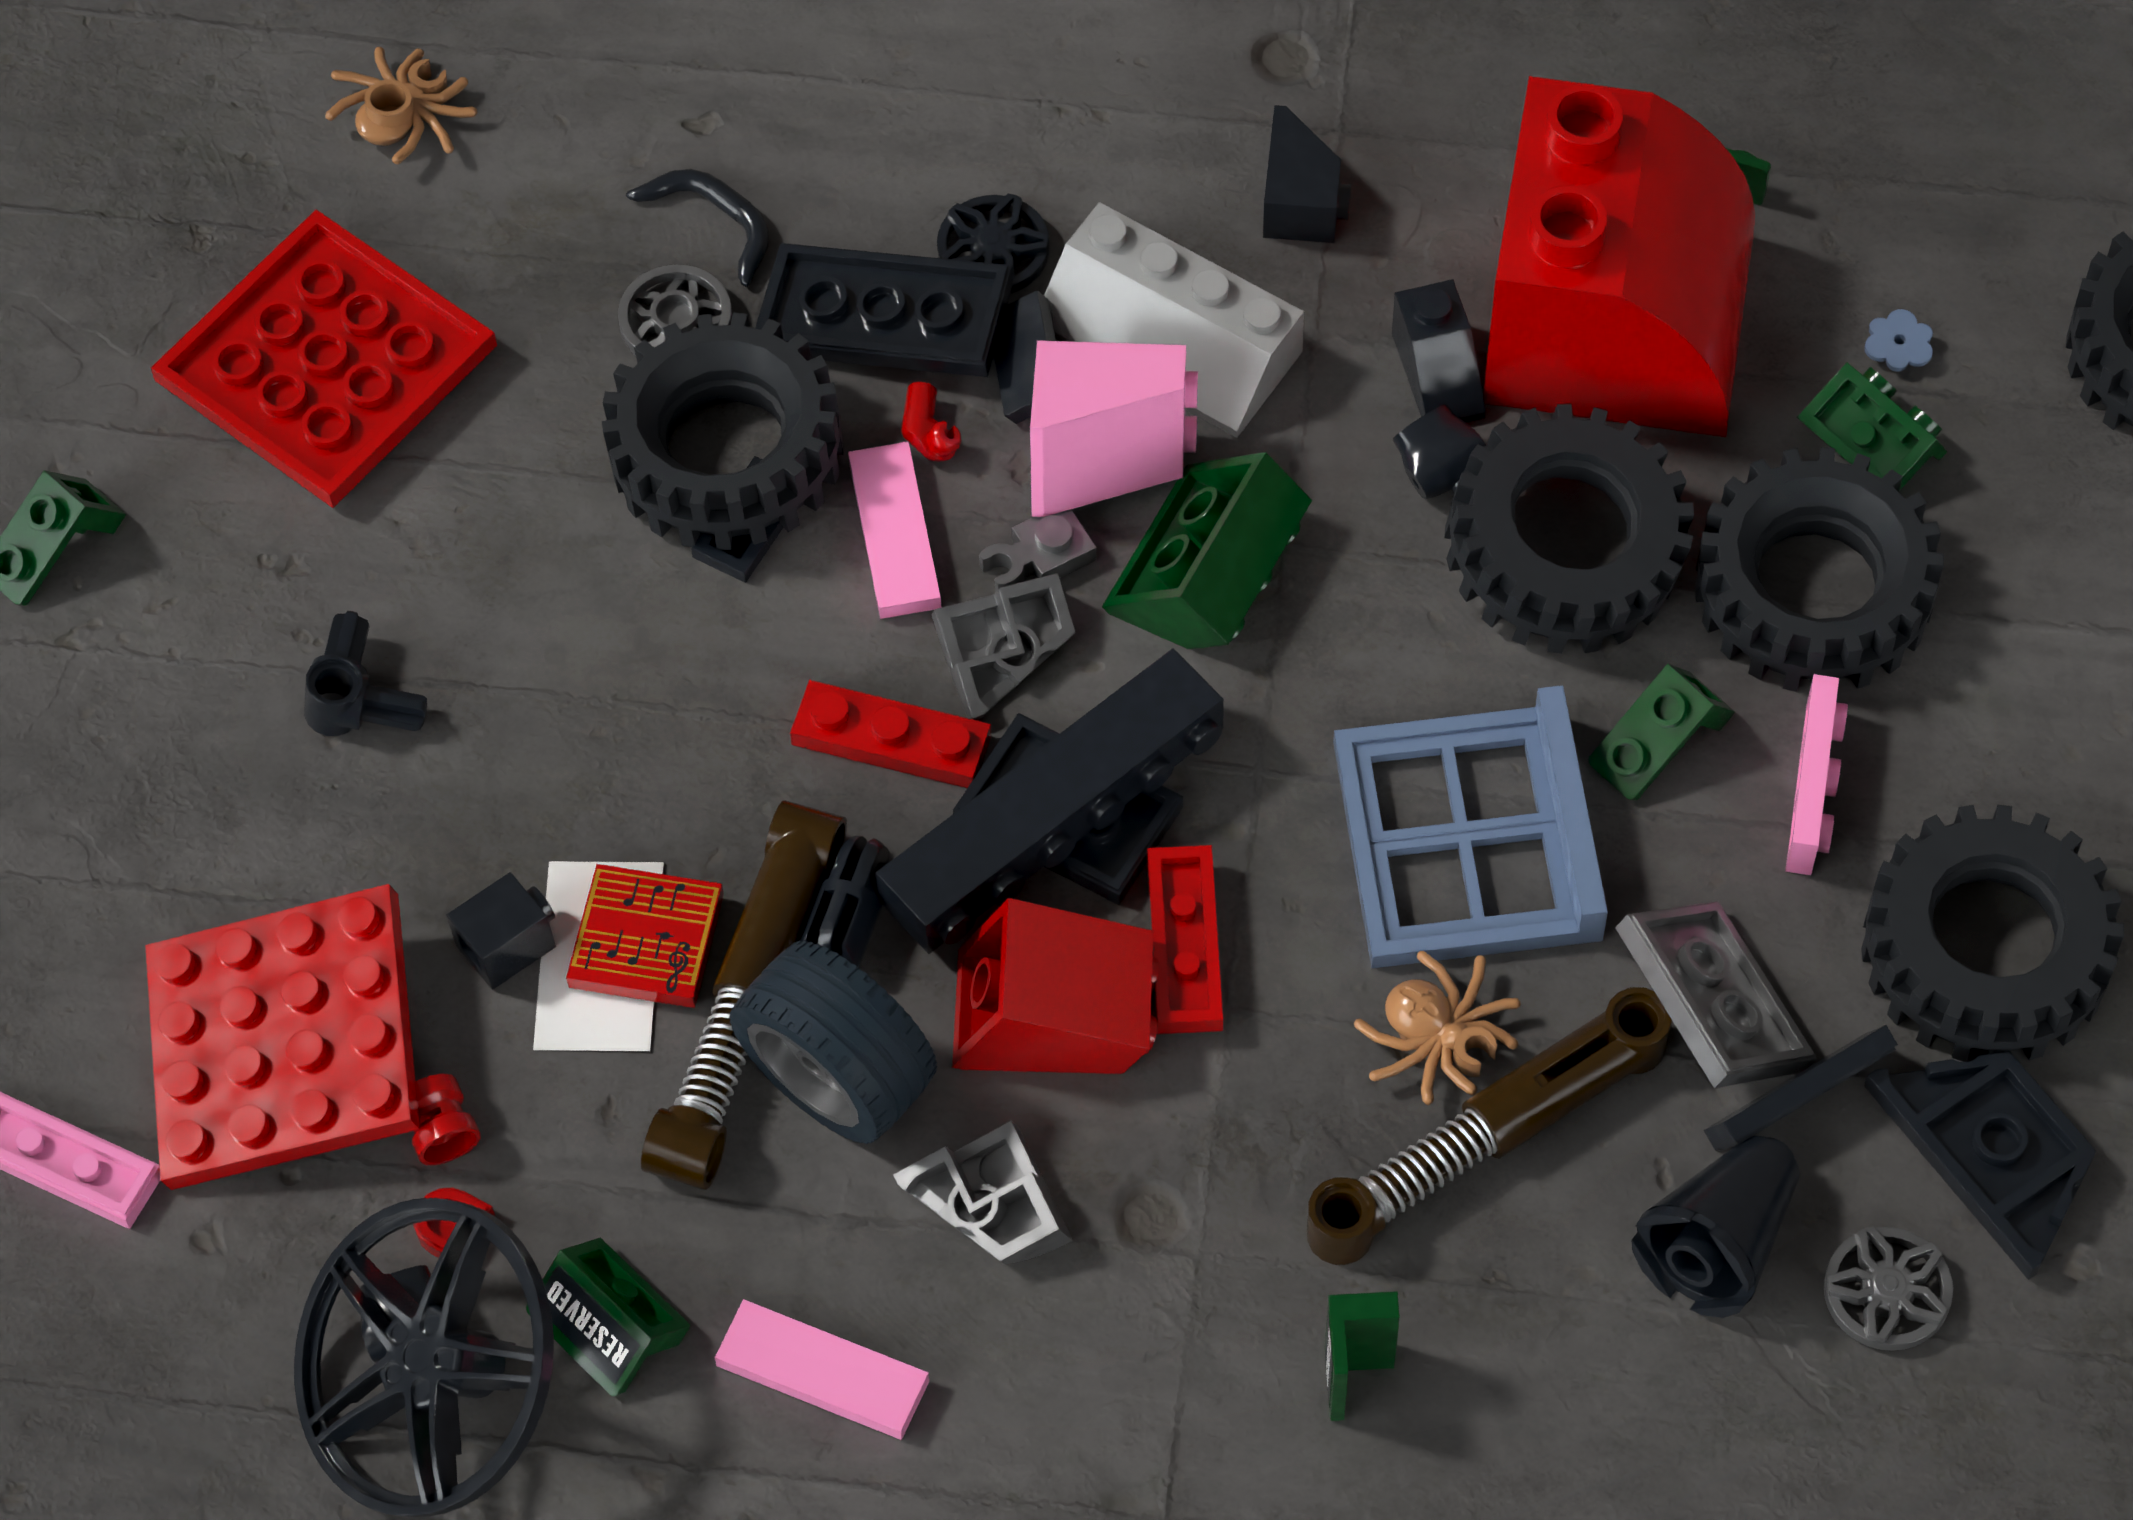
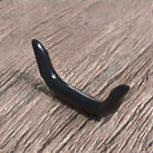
(725, 199)

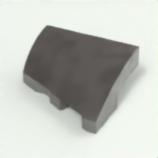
(1002, 639)
(990, 1195)

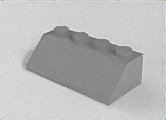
(1145, 289)

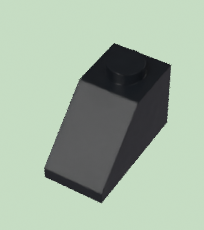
(1302, 184)
(1438, 350)

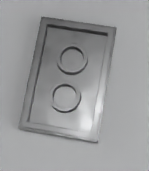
(1716, 993)

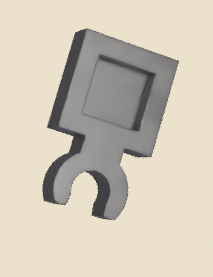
(1042, 548)

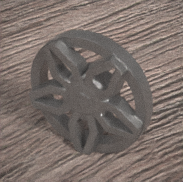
(671, 305)
(1888, 1288)

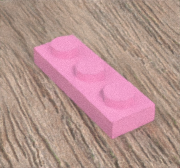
(1816, 775)

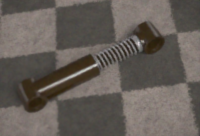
(800, 852)
(1493, 1122)

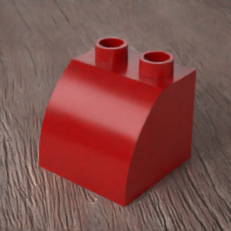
(1620, 262)

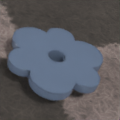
(1899, 341)

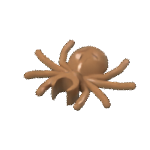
(396, 105)
(1438, 1026)

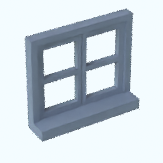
(1560, 822)

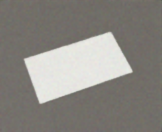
(574, 1017)

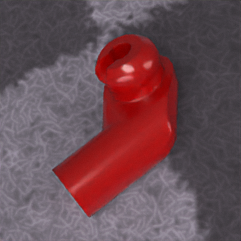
(922, 429)

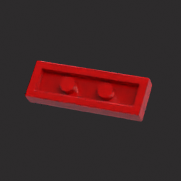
(890, 734)
(1185, 939)

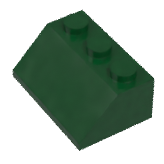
(1210, 551)

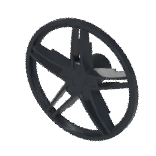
(426, 1360)

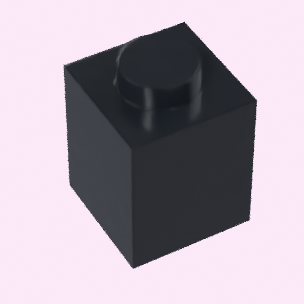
(503, 929)

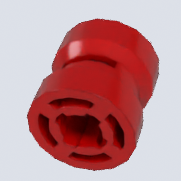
(444, 1127)

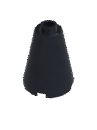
(1719, 1227)

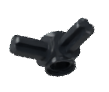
(343, 674)

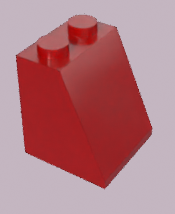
(1054, 993)

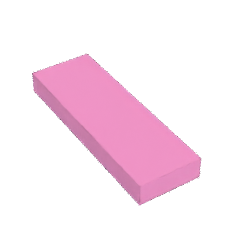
(894, 530)
(74, 1163)
(822, 1369)

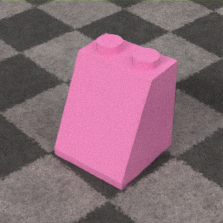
(1107, 421)

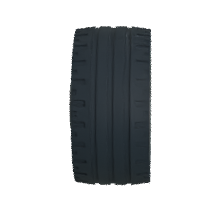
(833, 1041)

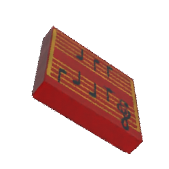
(645, 935)

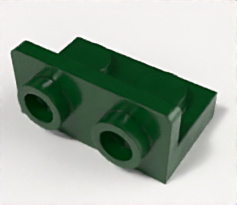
(1859, 417)

